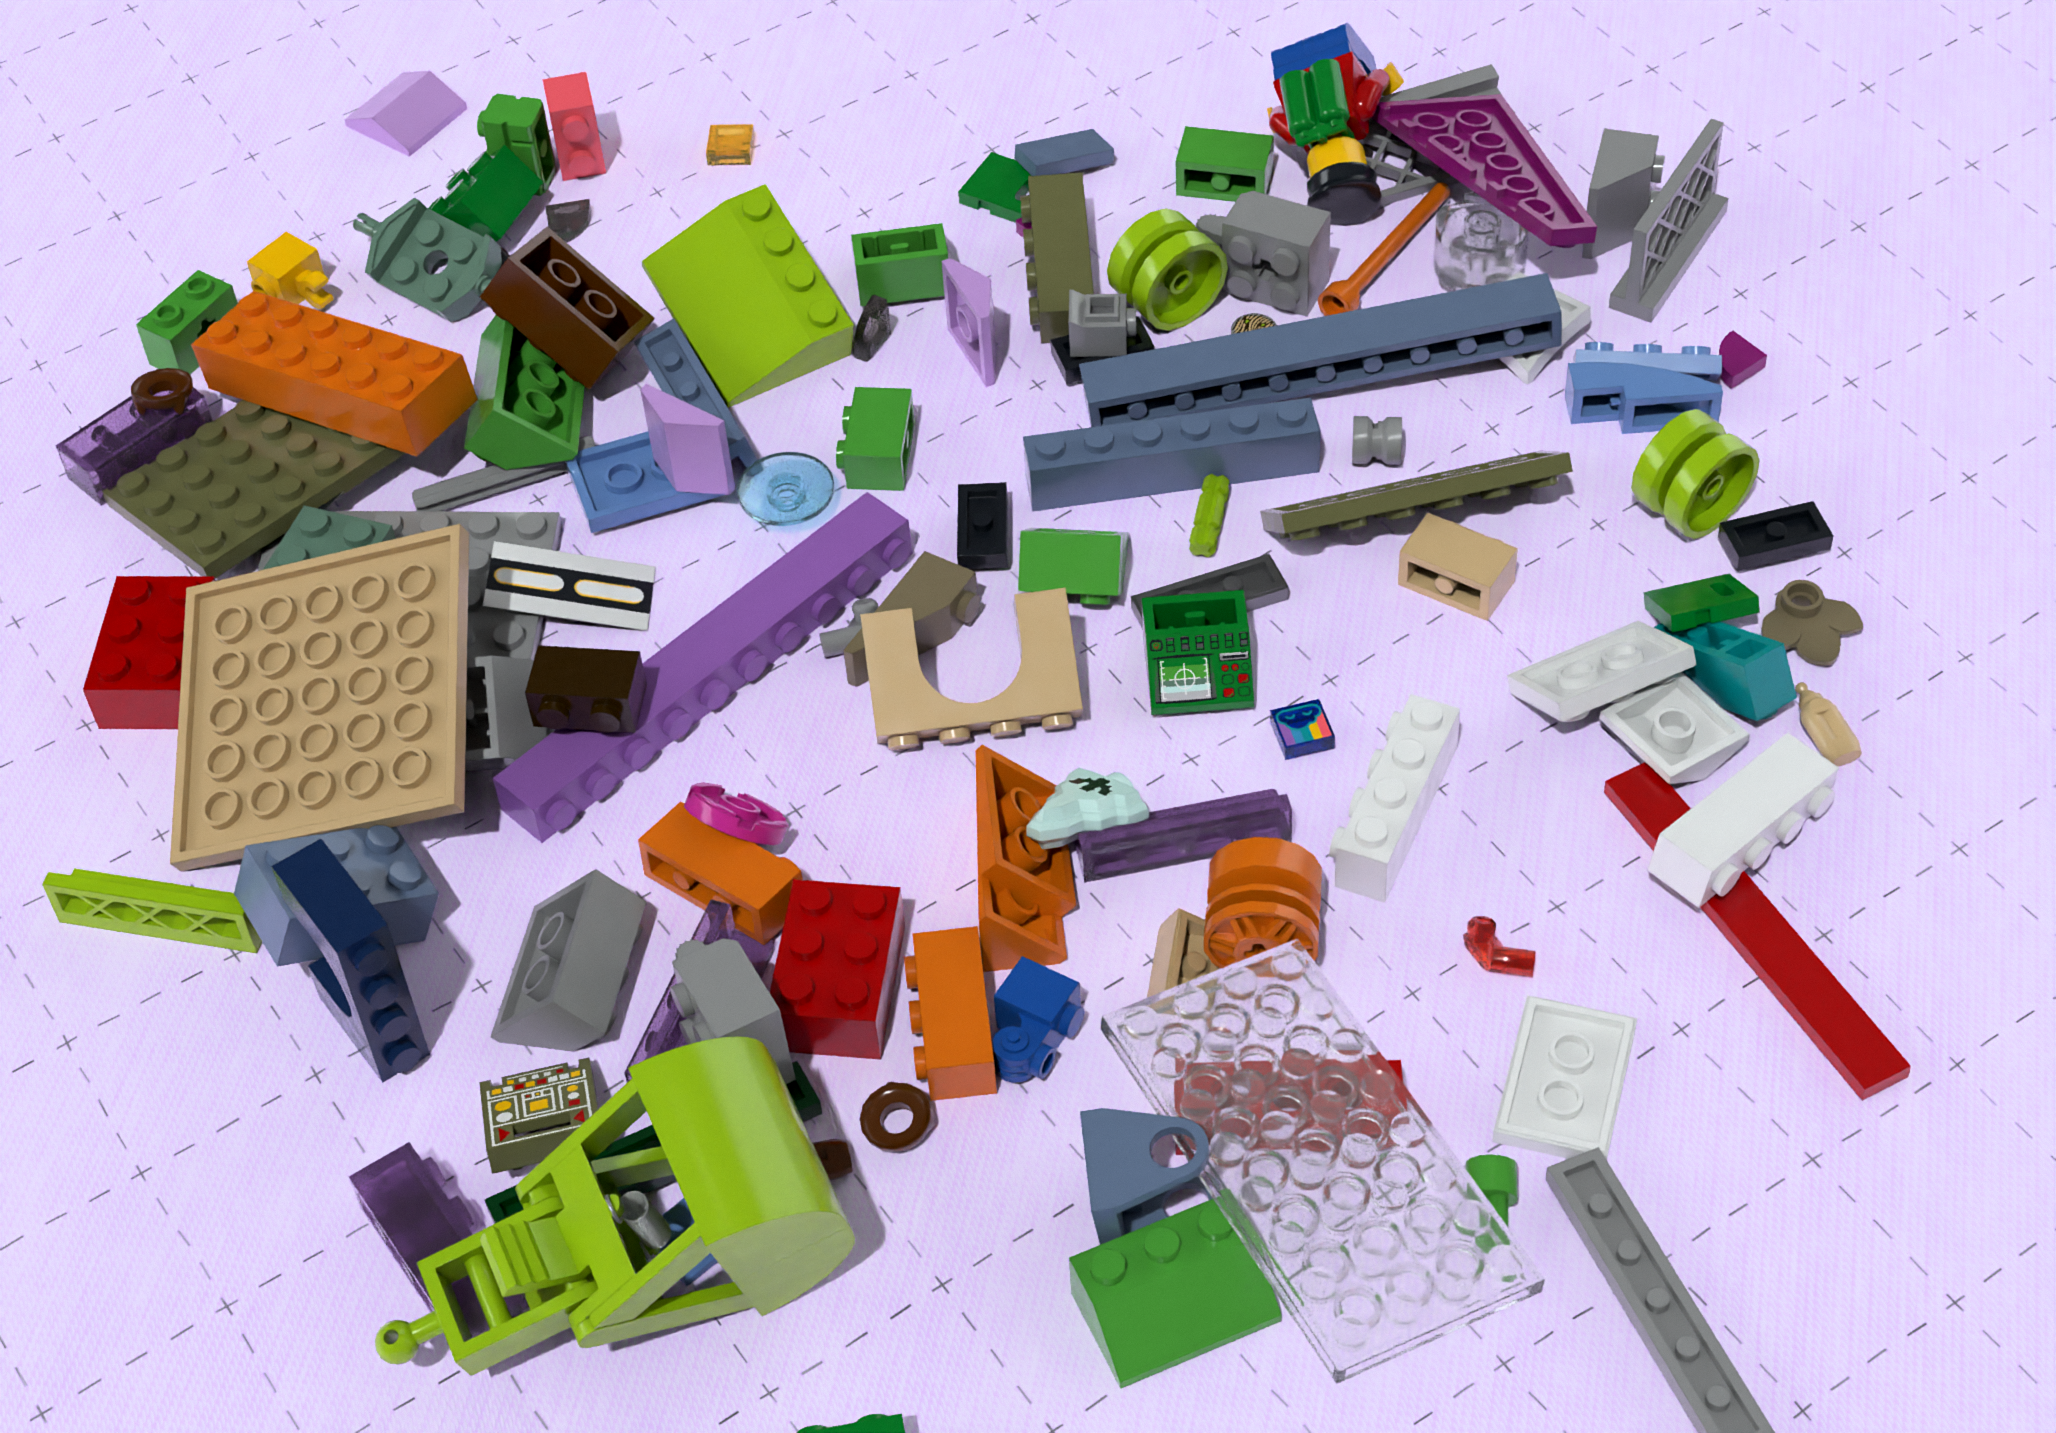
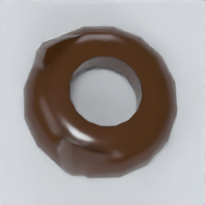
(162, 380)
(885, 1100)

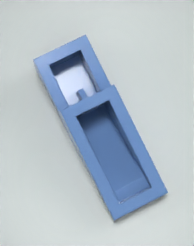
(1635, 395)

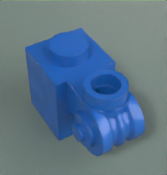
(1034, 1016)

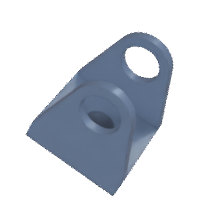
(1124, 1179)

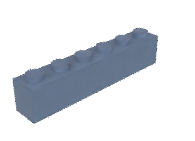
(1171, 453)

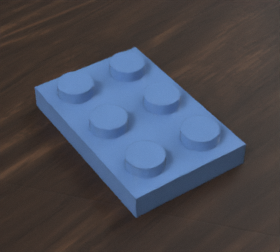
(624, 483)

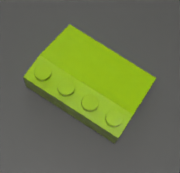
(750, 297)

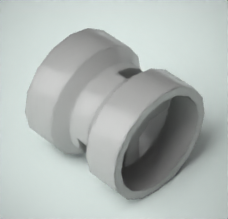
(1377, 440)

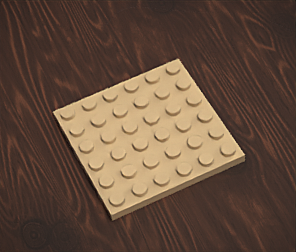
(323, 697)

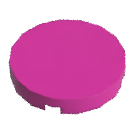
(737, 816)

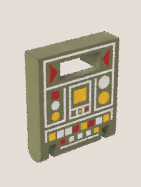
(531, 1103)

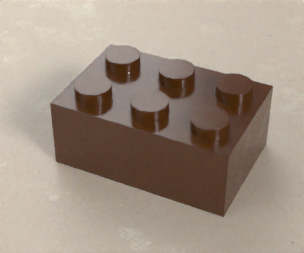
(566, 307)

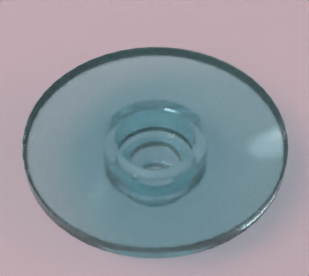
(785, 488)

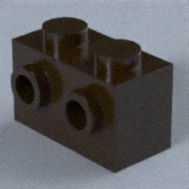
(586, 689)

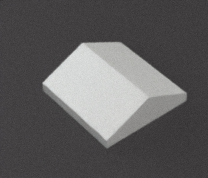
(1676, 729)

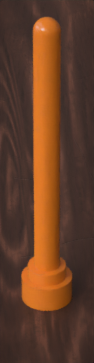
(1345, 294)

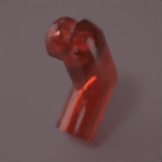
(1492, 954)

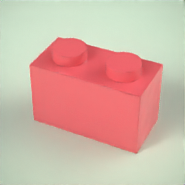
(574, 126)

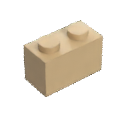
(1457, 566)

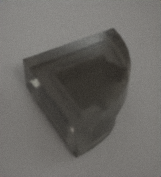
(569, 218)
(872, 328)

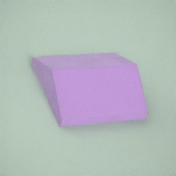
(408, 111)
(971, 316)
(688, 444)

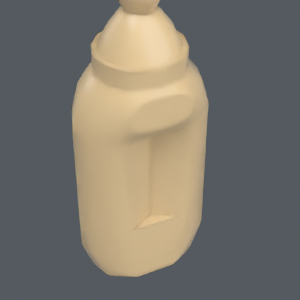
(1827, 727)

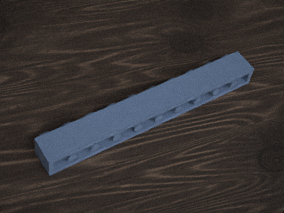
(1326, 352)

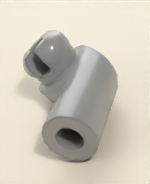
(835, 641)

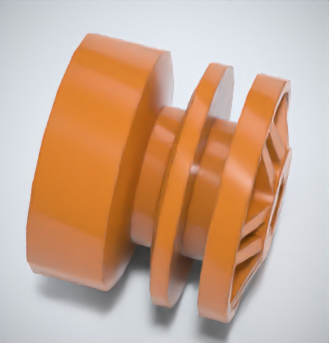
(1261, 898)

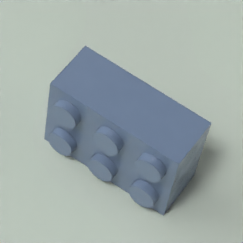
(375, 860)

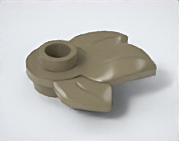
(1810, 622)

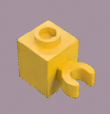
(290, 272)

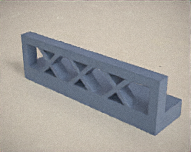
(683, 376)

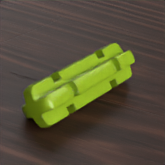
(1209, 515)

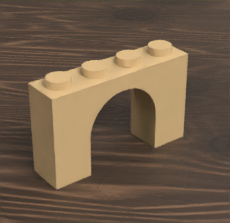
(912, 709)

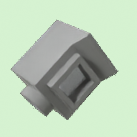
(1099, 324)

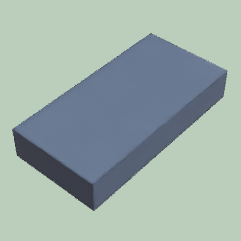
(1064, 153)

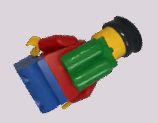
(1326, 99)

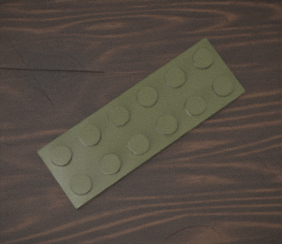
(1399, 498)

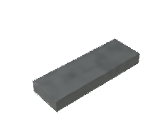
(1257, 577)

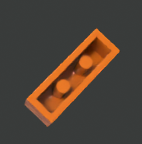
(716, 866)
(950, 1014)

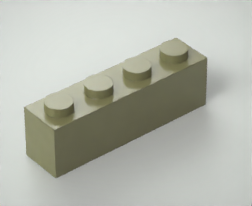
(1059, 249)

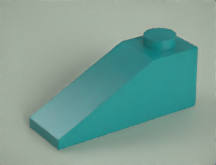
(1739, 668)

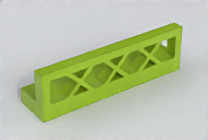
(151, 909)

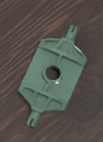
(409, 246)

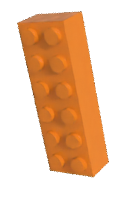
(335, 372)

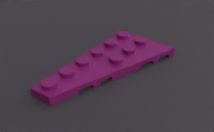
(1494, 156)

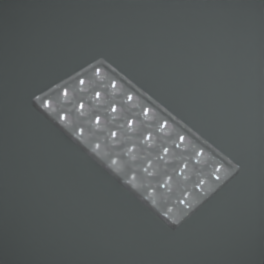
(1322, 1160)

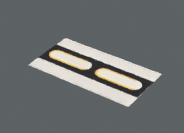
(569, 586)

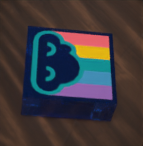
(1302, 729)

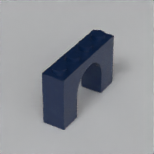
(360, 967)

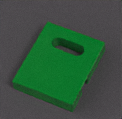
(996, 187)
(1701, 602)

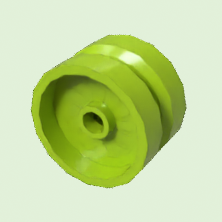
(1167, 269)
(1695, 473)

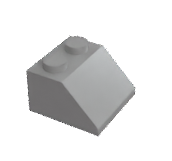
(1621, 187)

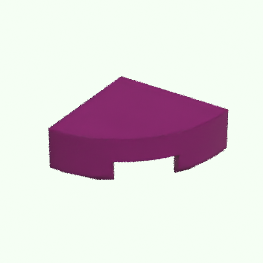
(1739, 359)

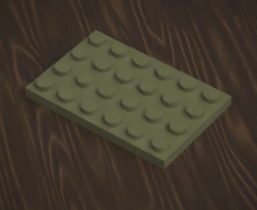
(241, 484)

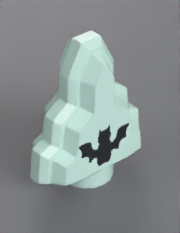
(1086, 804)

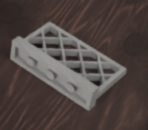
(1409, 184)
(1673, 229)

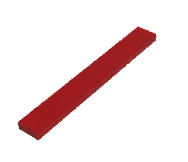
(1773, 950)

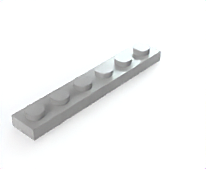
(1654, 1297)

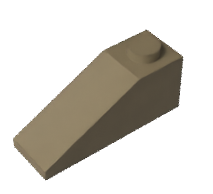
(941, 602)

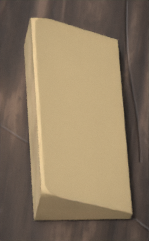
(1179, 952)

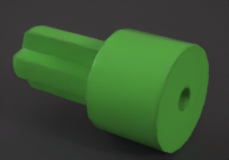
(1497, 1180)

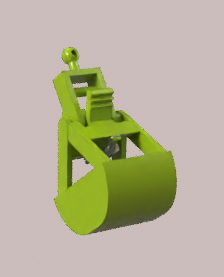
(586, 1250)

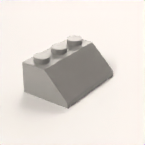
(571, 966)

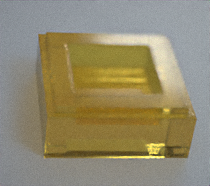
(730, 144)

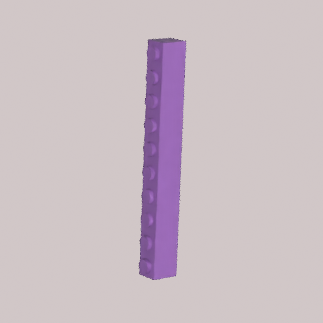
(709, 664)

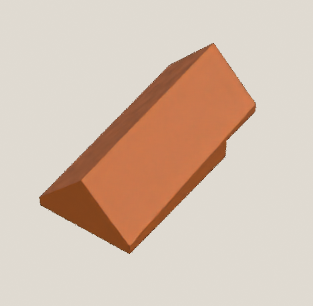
(1019, 883)

